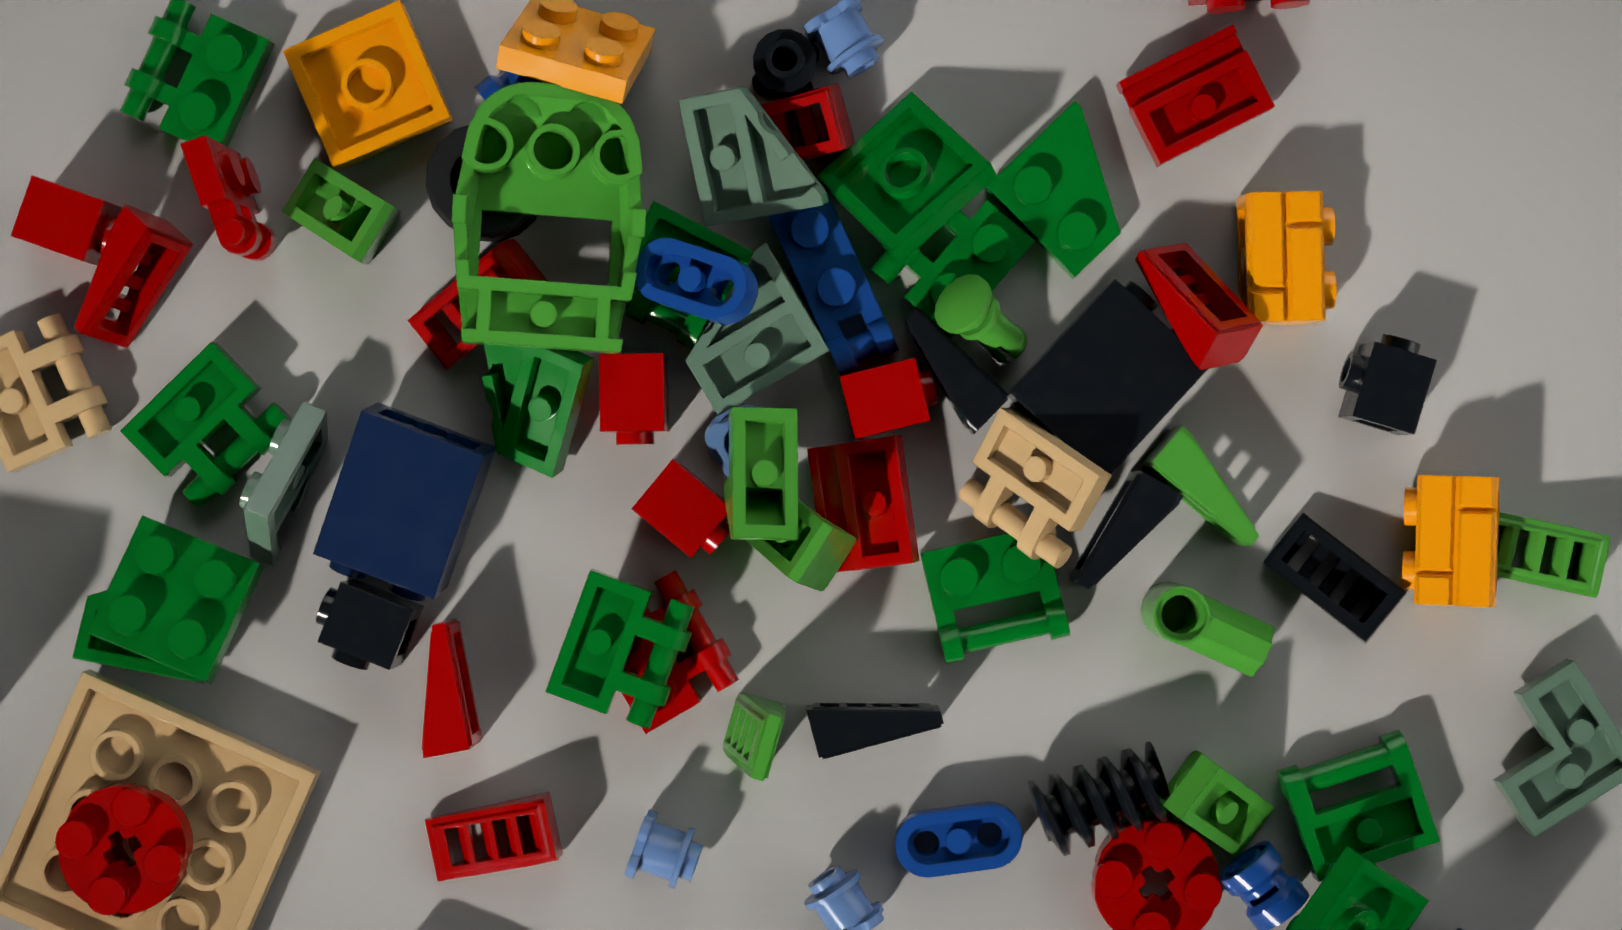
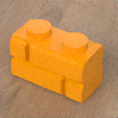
(1284, 256)
(1454, 540)

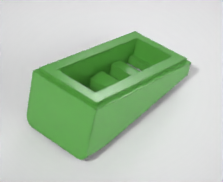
(1186, 469)
(1588, 563)
(754, 734)

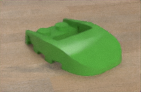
(548, 156)

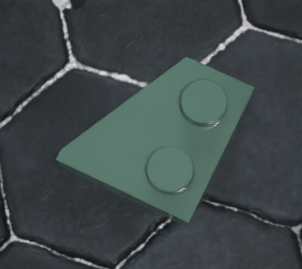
(743, 159)
(761, 348)
(284, 482)

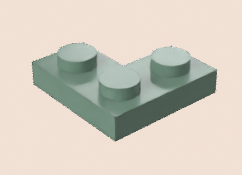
(1579, 755)

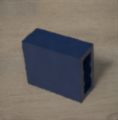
(403, 502)

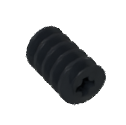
(1102, 799)

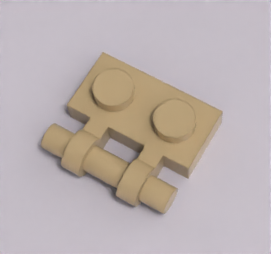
(29, 417)
(1042, 472)

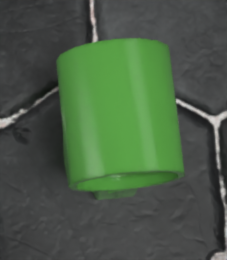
(1210, 628)

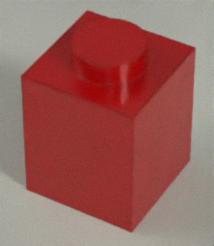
(65, 220)
(634, 396)
(888, 397)
(684, 510)

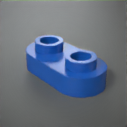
(699, 283)
(958, 844)

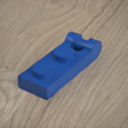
(833, 283)

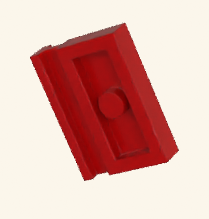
(1195, 95)
(868, 495)

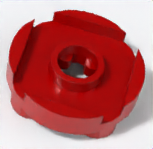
(1170, 845)
(110, 883)

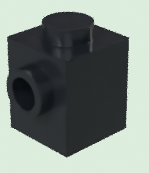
(1386, 385)
(367, 625)

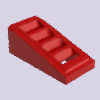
(834, 115)
(133, 241)
(515, 263)
(1199, 306)
(450, 704)
(543, 825)

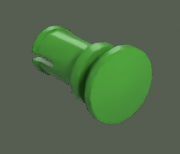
(975, 314)

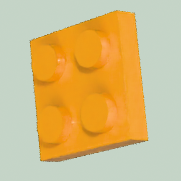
(577, 48)
(368, 85)

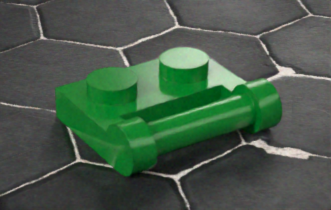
(985, 573)
(1373, 823)

